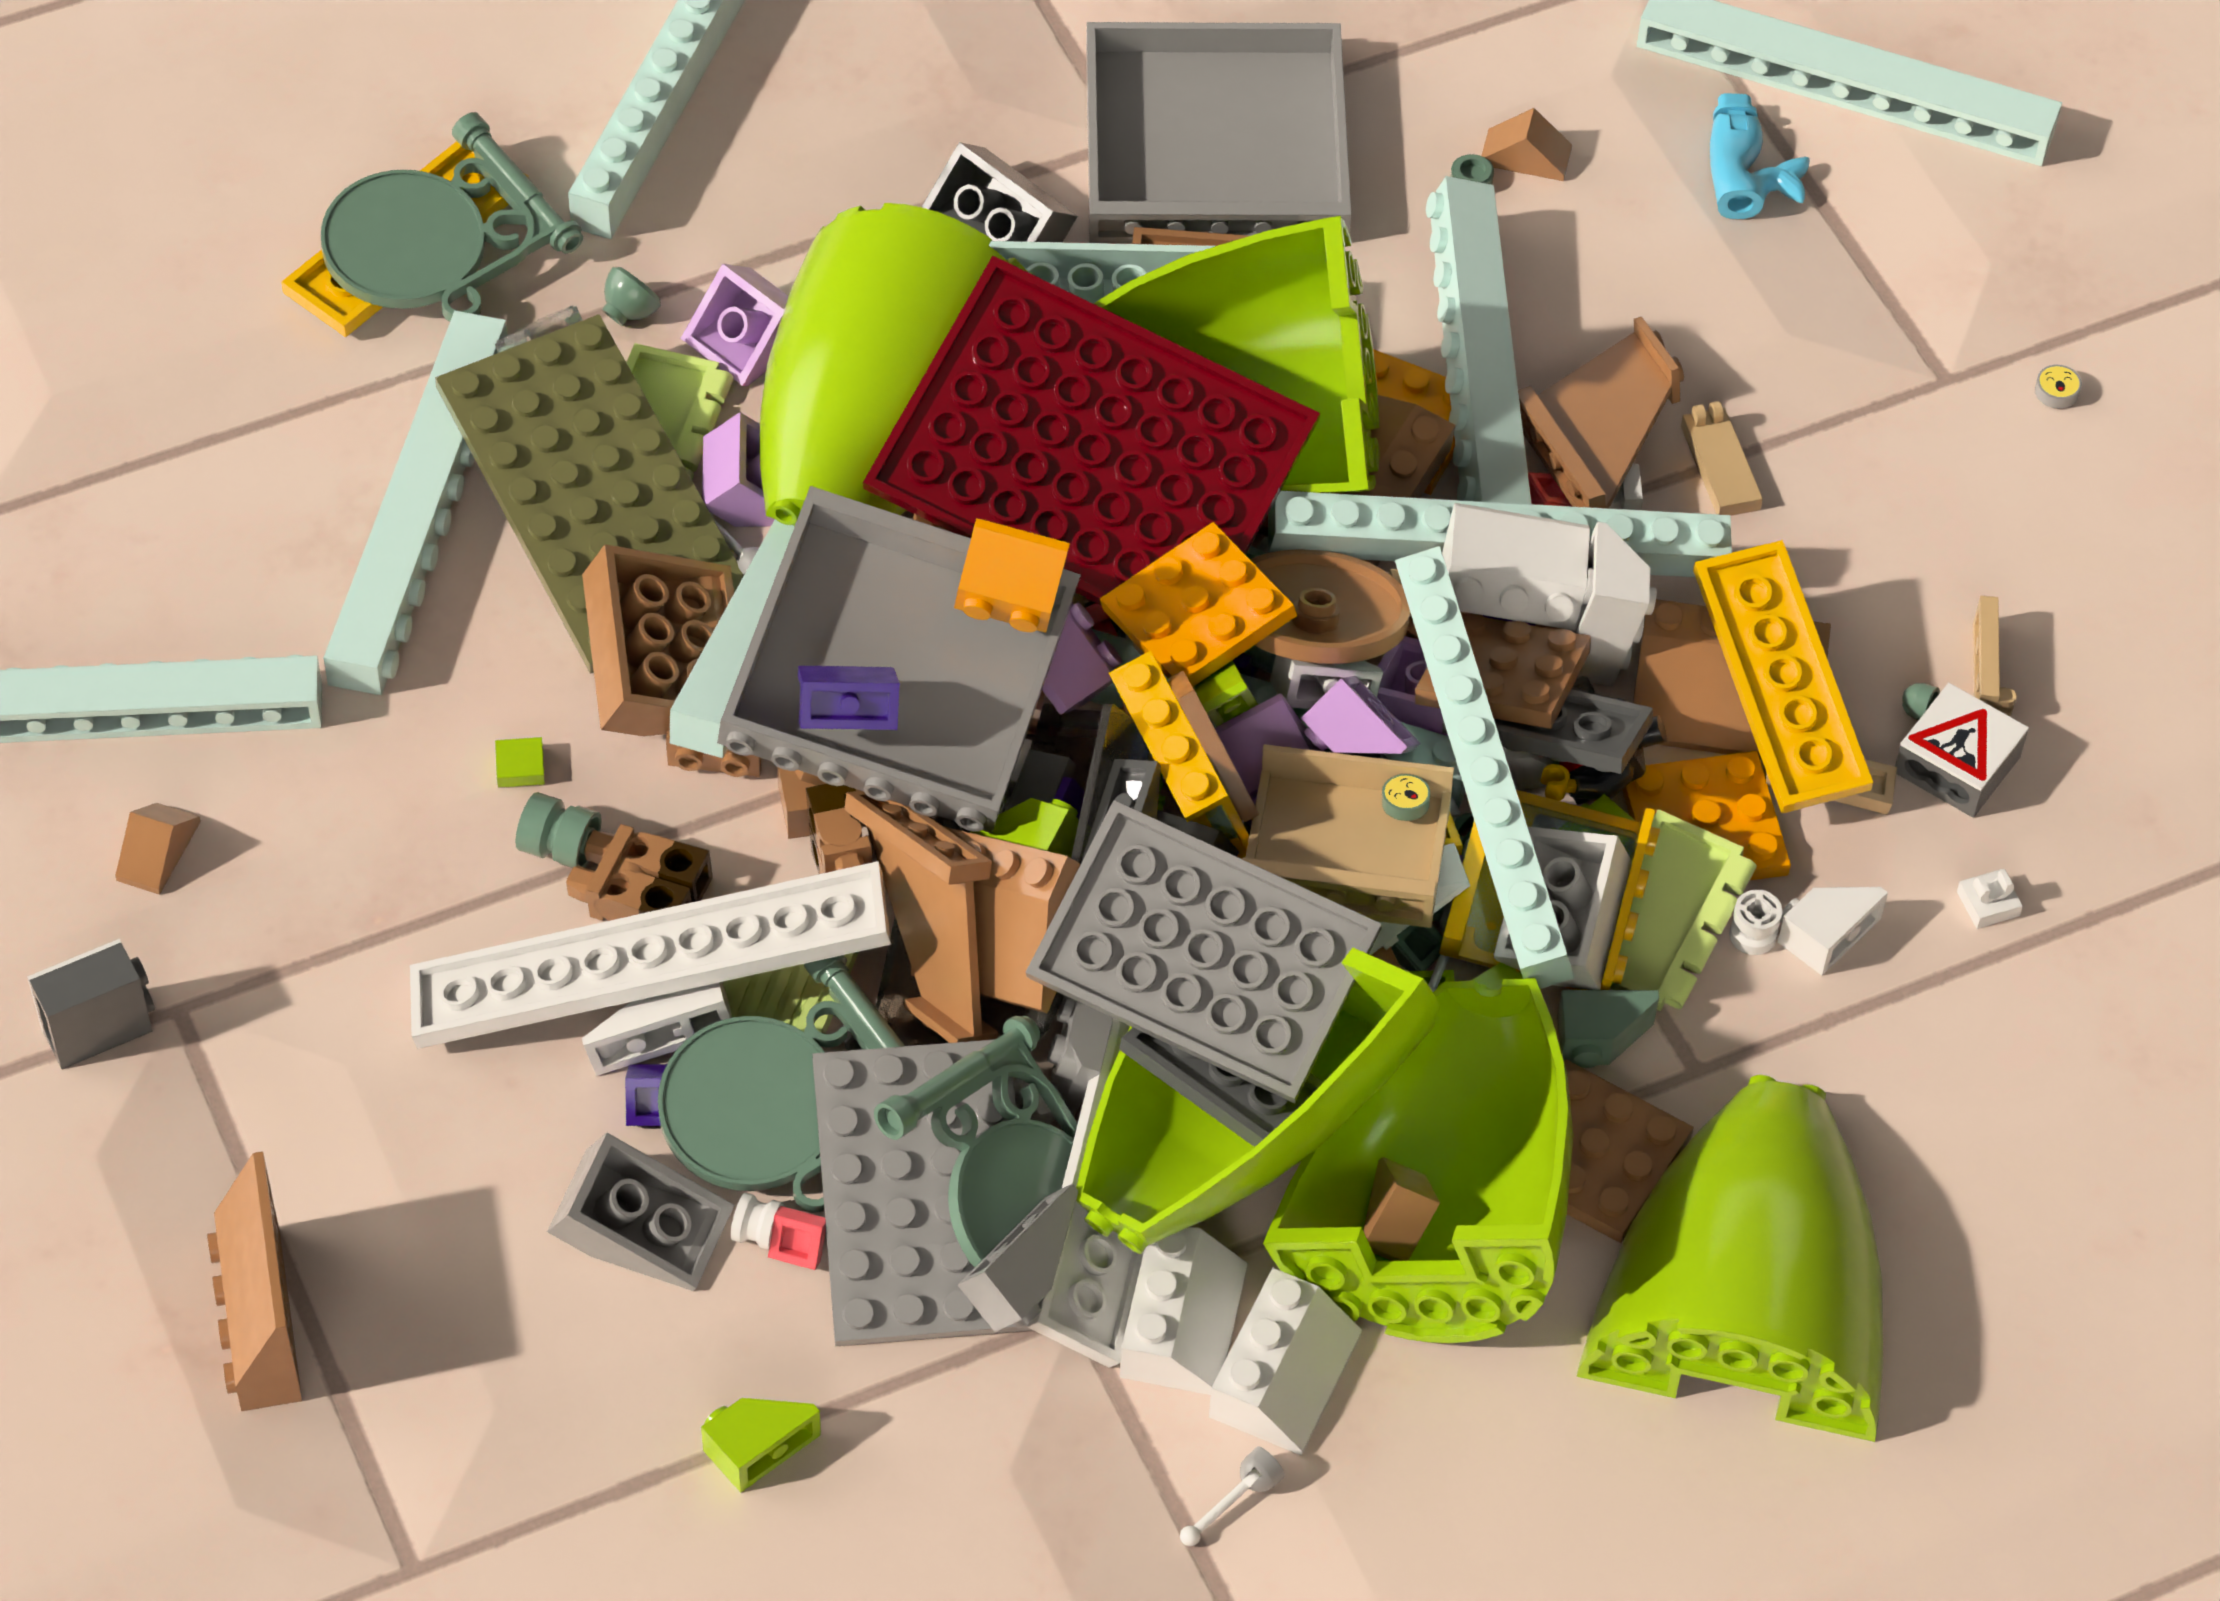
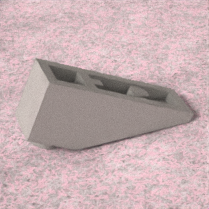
(1023, 1265)

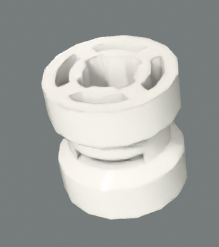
(1755, 922)

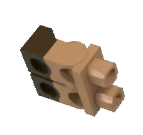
(834, 832)
(638, 874)

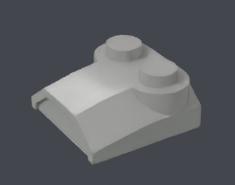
(1078, 1050)

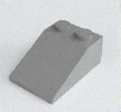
(640, 1214)

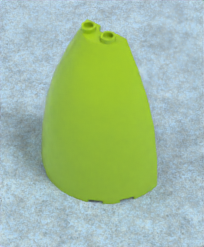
(1286, 318)
(857, 344)
(1492, 1131)
(1168, 1164)
(1753, 1269)

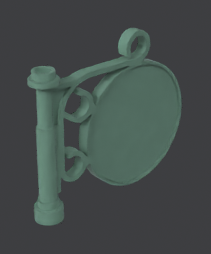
(421, 238)
(743, 1090)
(1006, 1166)

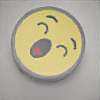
(2058, 386)

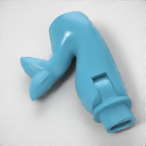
(1734, 148)

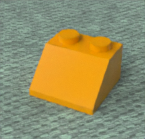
(1011, 576)

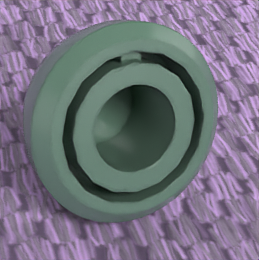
(628, 297)

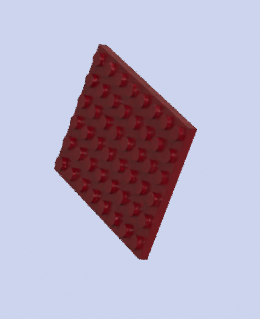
(1085, 433)

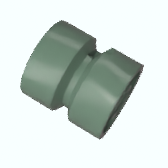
(550, 828)

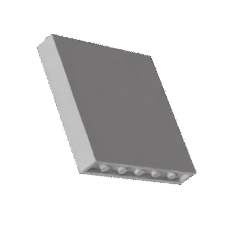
(1214, 127)
(883, 595)

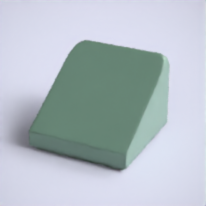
(1417, 947)

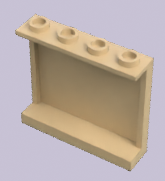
(1331, 835)

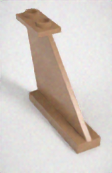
(1600, 415)
(932, 897)

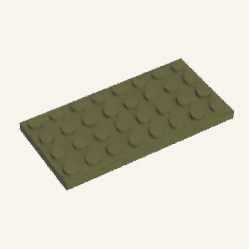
(578, 461)

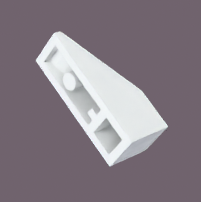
(654, 1026)

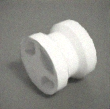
(754, 1220)

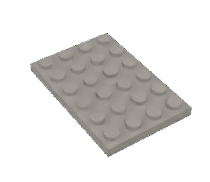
(1202, 951)
(888, 1198)

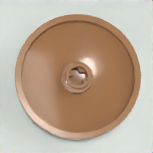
(1341, 605)

